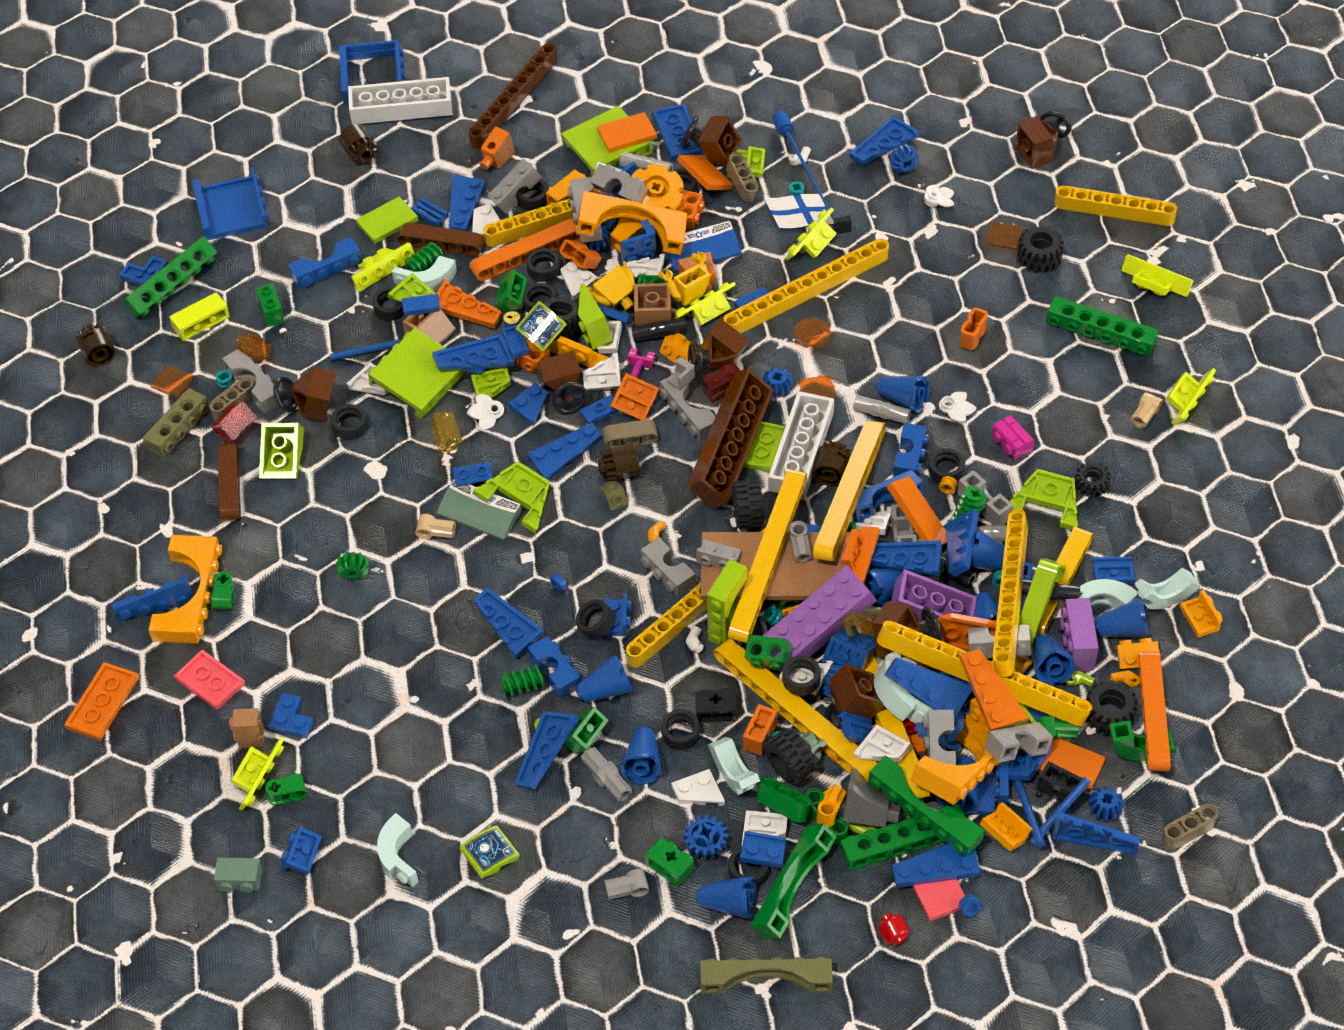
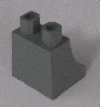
(867, 804)

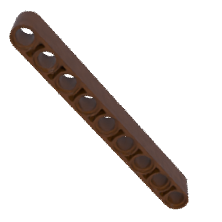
(513, 94)

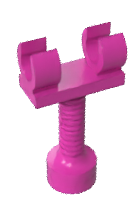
(639, 361)

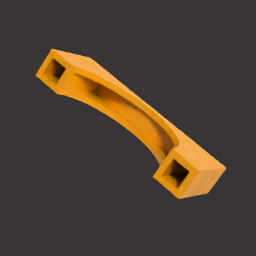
(668, 223)
(626, 227)
(186, 623)
(955, 781)

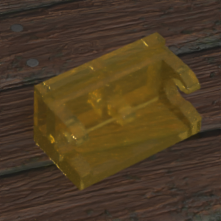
(445, 431)
(859, 621)

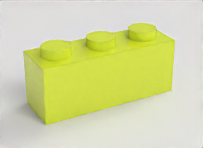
(199, 316)

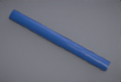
(363, 350)
(1063, 807)
(1029, 813)

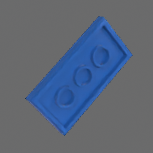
(672, 125)

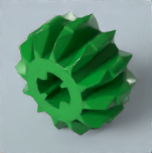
(352, 565)

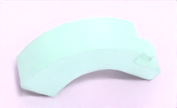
(433, 277)
(1108, 592)
(1168, 592)
(897, 699)
(731, 766)
(391, 838)

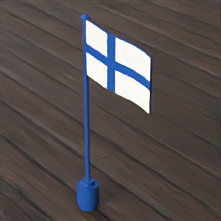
(801, 209)

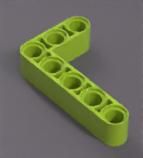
(1039, 594)

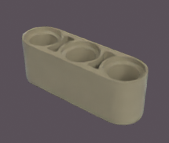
(742, 177)
(238, 391)
(636, 432)
(1194, 819)

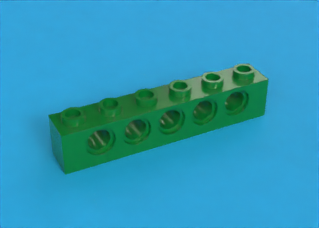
(134, 302)
(1102, 326)
(897, 846)

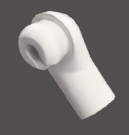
(794, 159)
(692, 640)

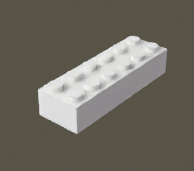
(400, 100)
(802, 439)

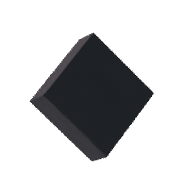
(842, 224)

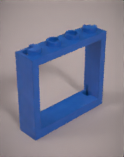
(367, 51)

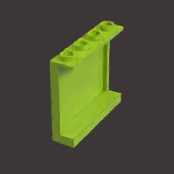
(589, 146)
(412, 373)

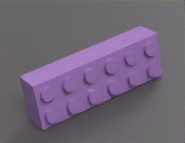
(820, 614)

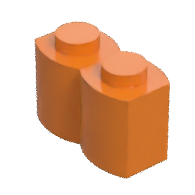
(580, 254)
(973, 328)

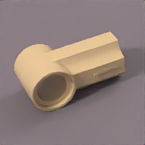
(1147, 408)
(429, 527)

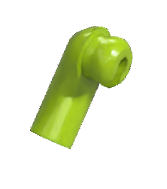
(1079, 677)
(860, 828)

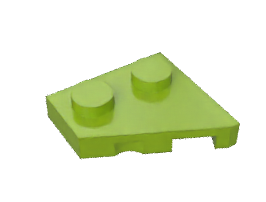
(410, 287)
(491, 382)

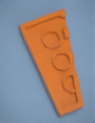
(467, 307)
(992, 695)

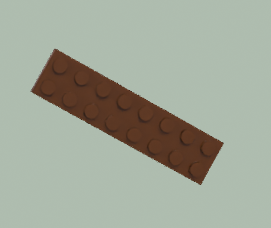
(730, 438)

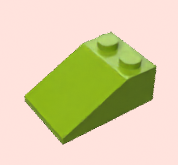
(592, 320)
(280, 450)

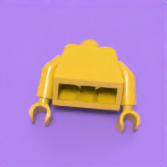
(689, 284)
(615, 288)

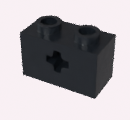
(716, 705)
(1058, 782)

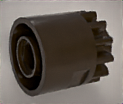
(358, 143)
(95, 345)
(619, 462)
(831, 463)

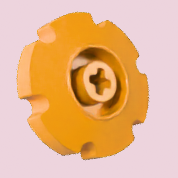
(662, 186)

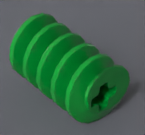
(423, 258)
(971, 499)
(521, 680)

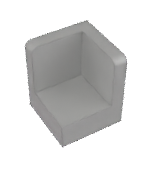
(683, 375)

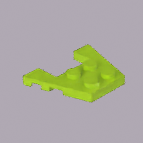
(523, 487)
(1050, 491)

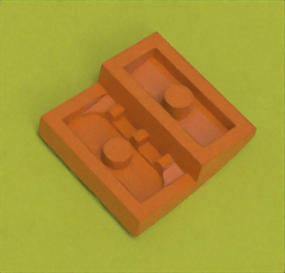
(634, 397)

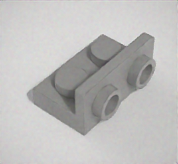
(716, 554)

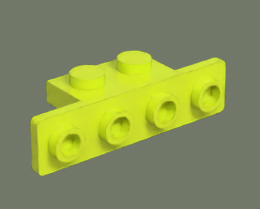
(816, 238)
(380, 265)
(1155, 277)
(708, 308)
(1185, 393)
(252, 769)

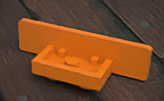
(860, 549)

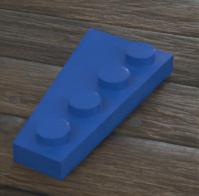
(883, 140)
(464, 199)
(475, 354)
(558, 453)
(960, 541)
(912, 556)
(161, 599)
(508, 623)
(928, 686)
(546, 743)
(1083, 832)
(935, 866)

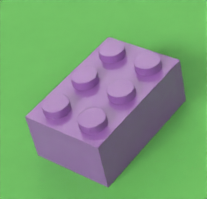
(1079, 633)

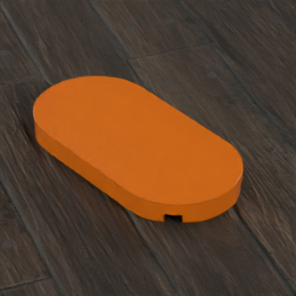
(955, 628)

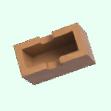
(247, 728)

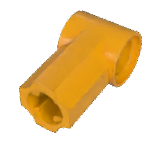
(830, 805)

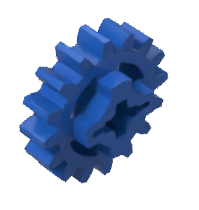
(699, 843)

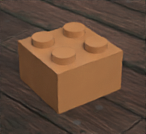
(651, 303)

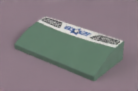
(491, 518)

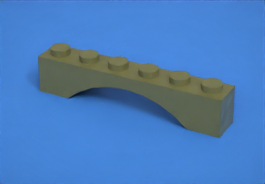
(811, 974)

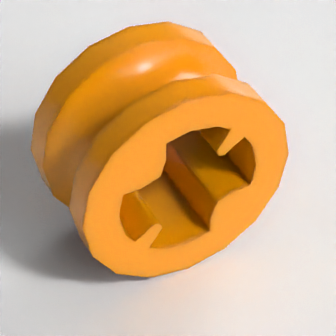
(948, 485)

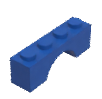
(308, 272)
(878, 494)

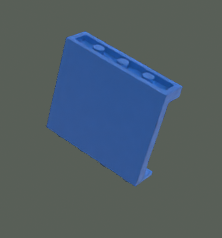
(231, 206)

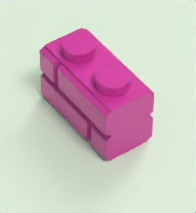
(1012, 437)

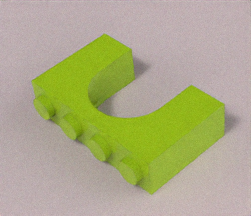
(722, 602)

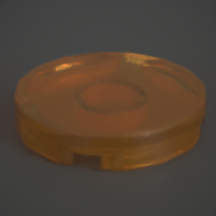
(812, 332)
(253, 346)

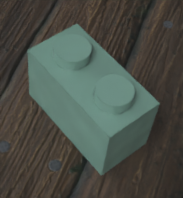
(238, 874)

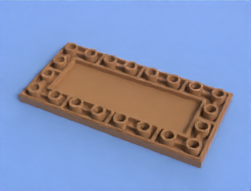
(790, 578)

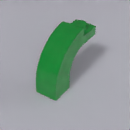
(1129, 744)

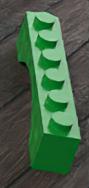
(957, 831)
(775, 910)

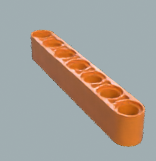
(517, 252)
(1154, 711)

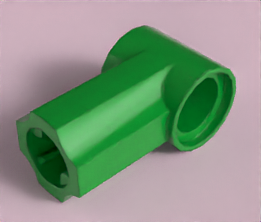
(1058, 728)

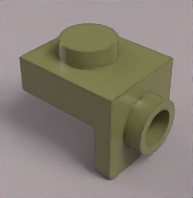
(614, 494)

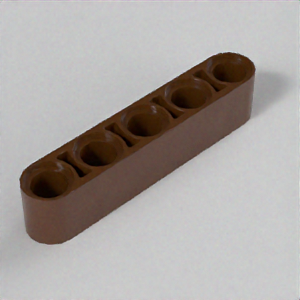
(446, 239)
(229, 482)

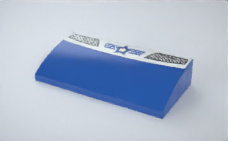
(717, 239)

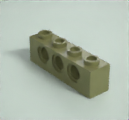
(176, 423)

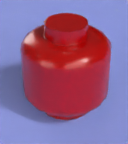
(893, 929)

